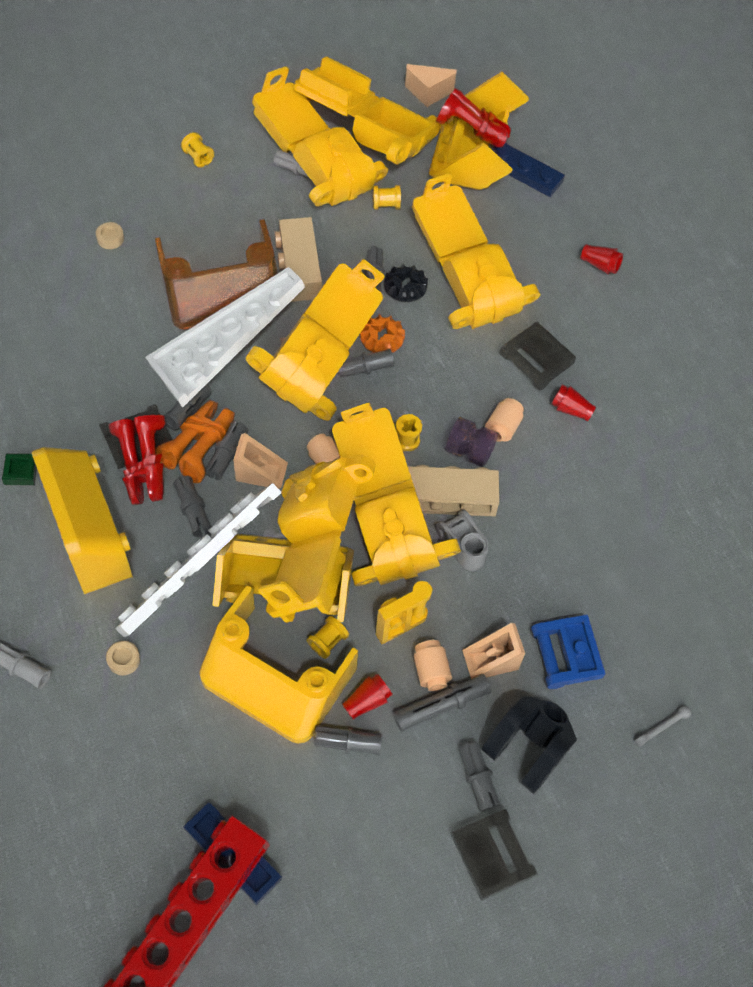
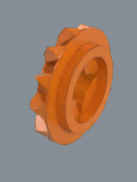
(392, 340)

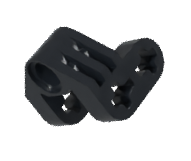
(545, 726)

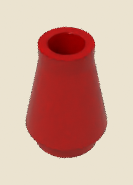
(603, 258)
(573, 403)
(368, 696)

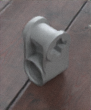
(469, 538)

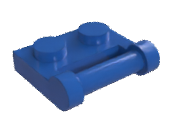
(578, 649)

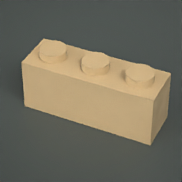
(299, 254)
(456, 489)

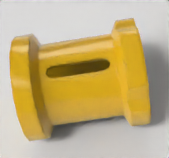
(197, 149)
(386, 197)
(408, 431)
(328, 637)

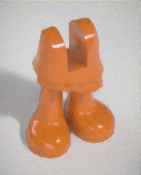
(200, 428)

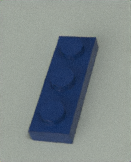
(530, 171)
(263, 876)

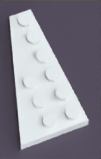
(206, 348)
(199, 554)

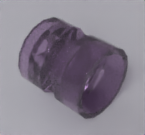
(471, 441)

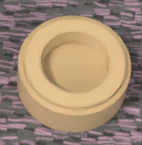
(109, 235)
(123, 658)

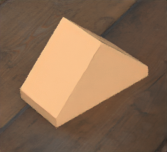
(429, 83)
(258, 464)
(496, 653)

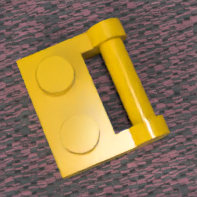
(403, 614)

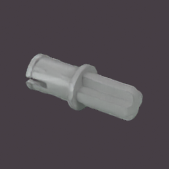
(288, 162)
(22, 666)

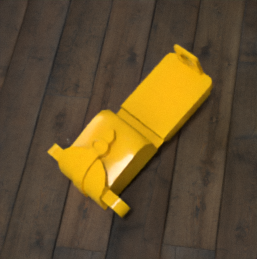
(377, 120)
(324, 153)
(474, 268)
(321, 340)
(388, 502)
(312, 520)

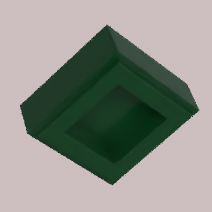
(19, 469)

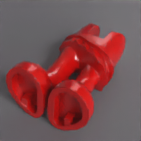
(485, 124)
(149, 469)

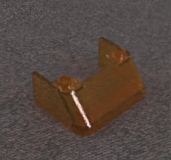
(202, 293)

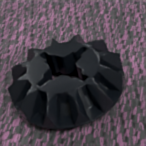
(412, 290)

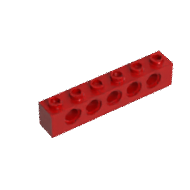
(204, 913)

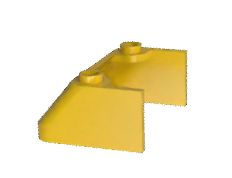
(466, 155)
(83, 517)
(256, 563)
(262, 691)

